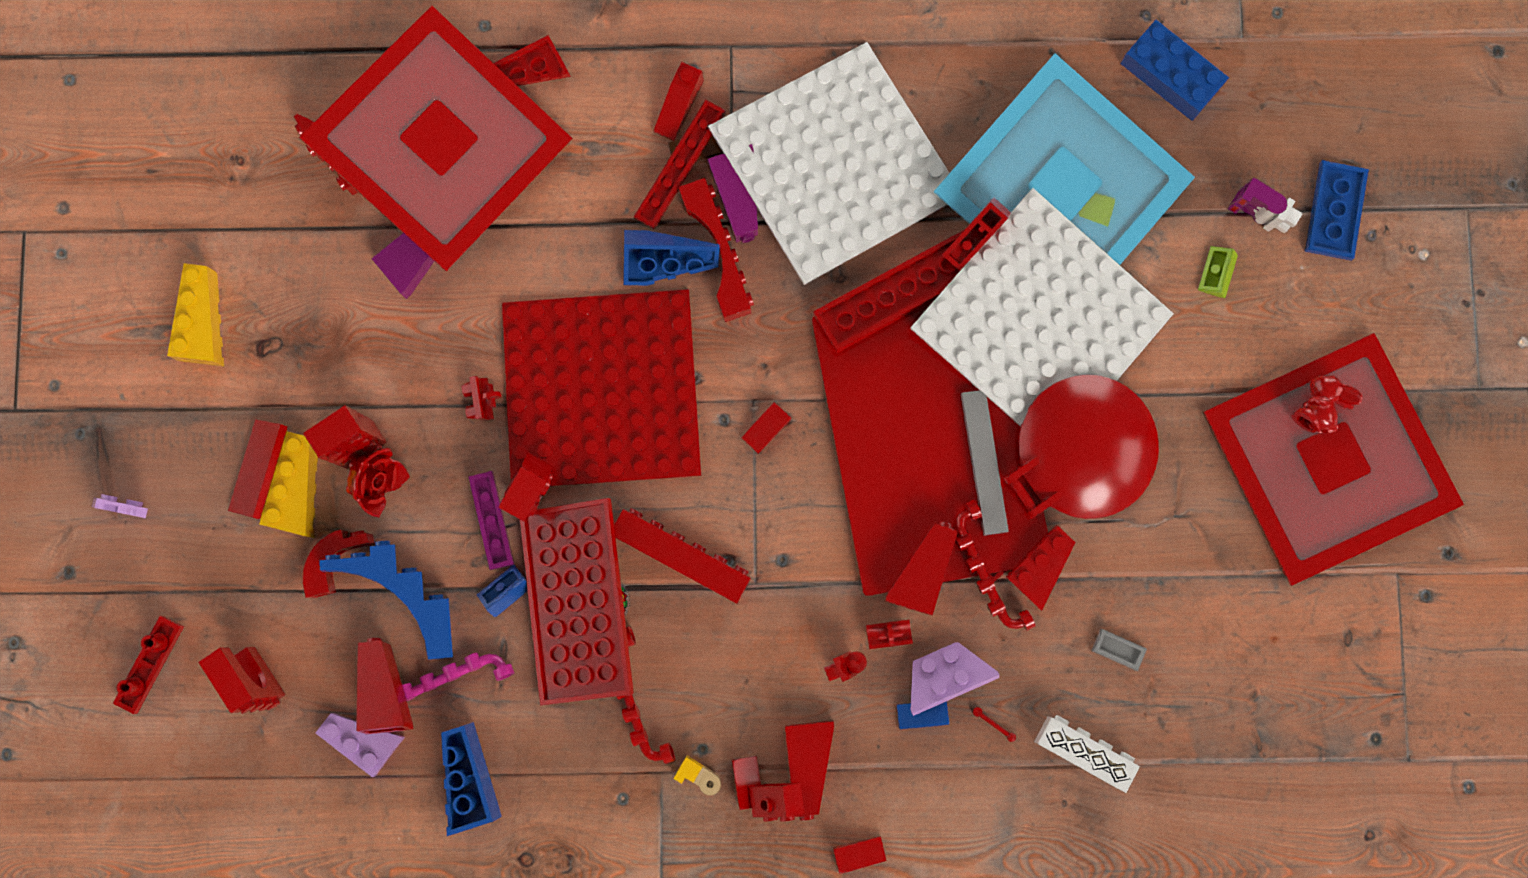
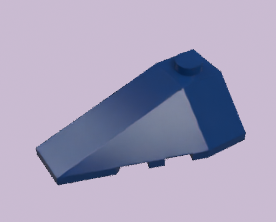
(659, 256)

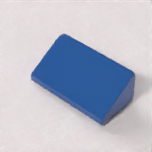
(503, 591)

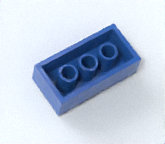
(1174, 70)

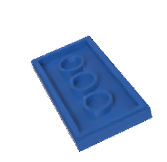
(1336, 210)

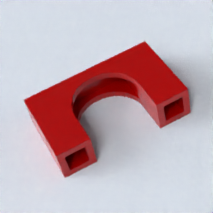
(242, 680)

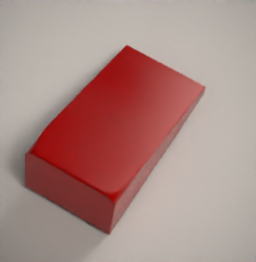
(766, 428)
(859, 854)

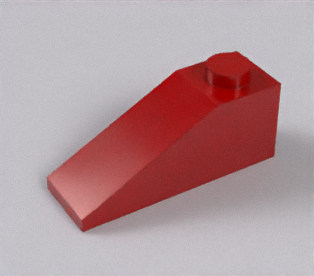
(679, 100)
(977, 233)

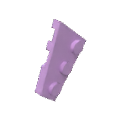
(366, 751)

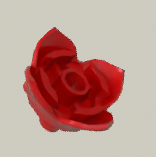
(374, 476)

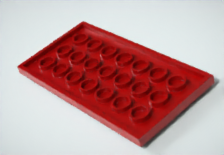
(576, 603)

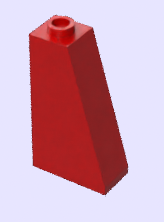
(924, 573)
(379, 690)
(808, 761)

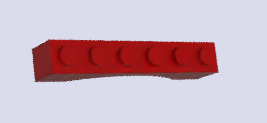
(700, 206)

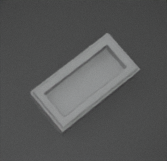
(1119, 649)

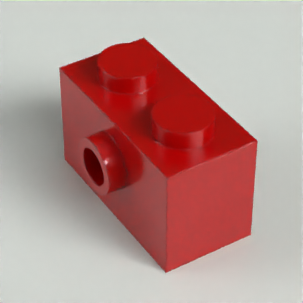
(776, 801)

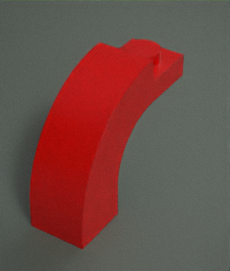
(336, 543)

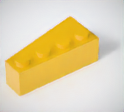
(197, 318)
(292, 488)

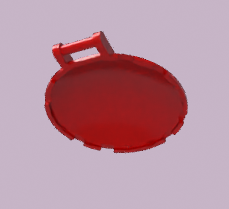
(1085, 448)

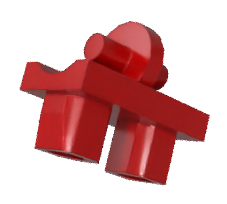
(483, 398)
(889, 634)
(846, 666)

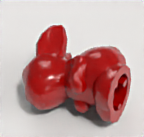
(1319, 411)

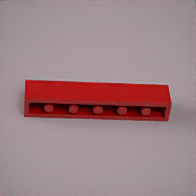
(680, 556)

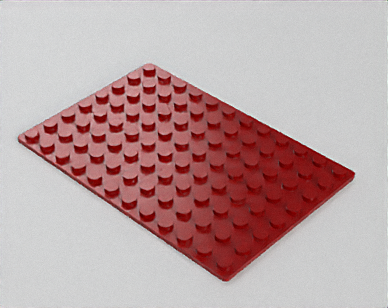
(909, 455)

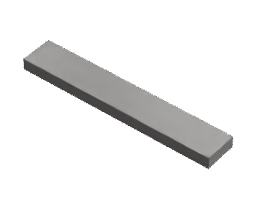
(984, 463)

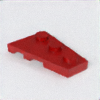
(534, 63)
(1042, 566)

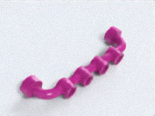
(452, 672)

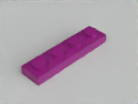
(491, 520)

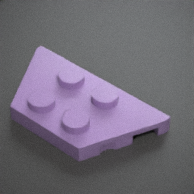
(110, 503)
(947, 675)

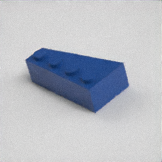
(467, 781)

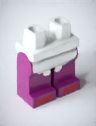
(1265, 206)

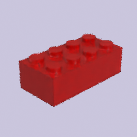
(344, 437)

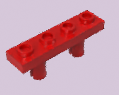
(148, 664)

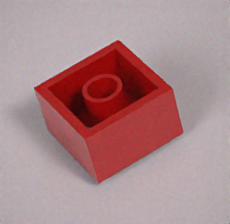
(527, 487)

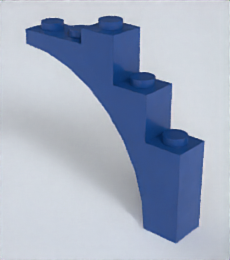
(381, 567)

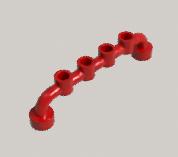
(985, 584)
(639, 735)

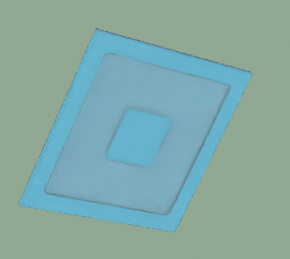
(1075, 155)

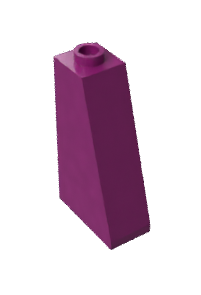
(736, 200)
(403, 264)

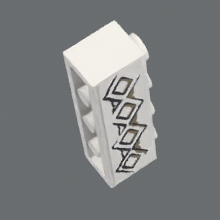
(1086, 753)

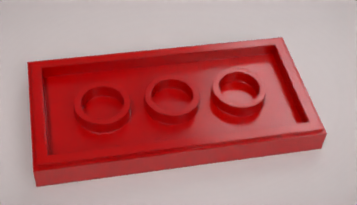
(257, 468)

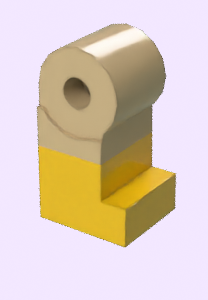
(700, 775)

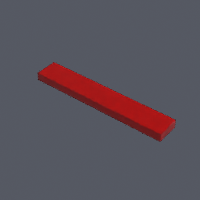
(678, 165)

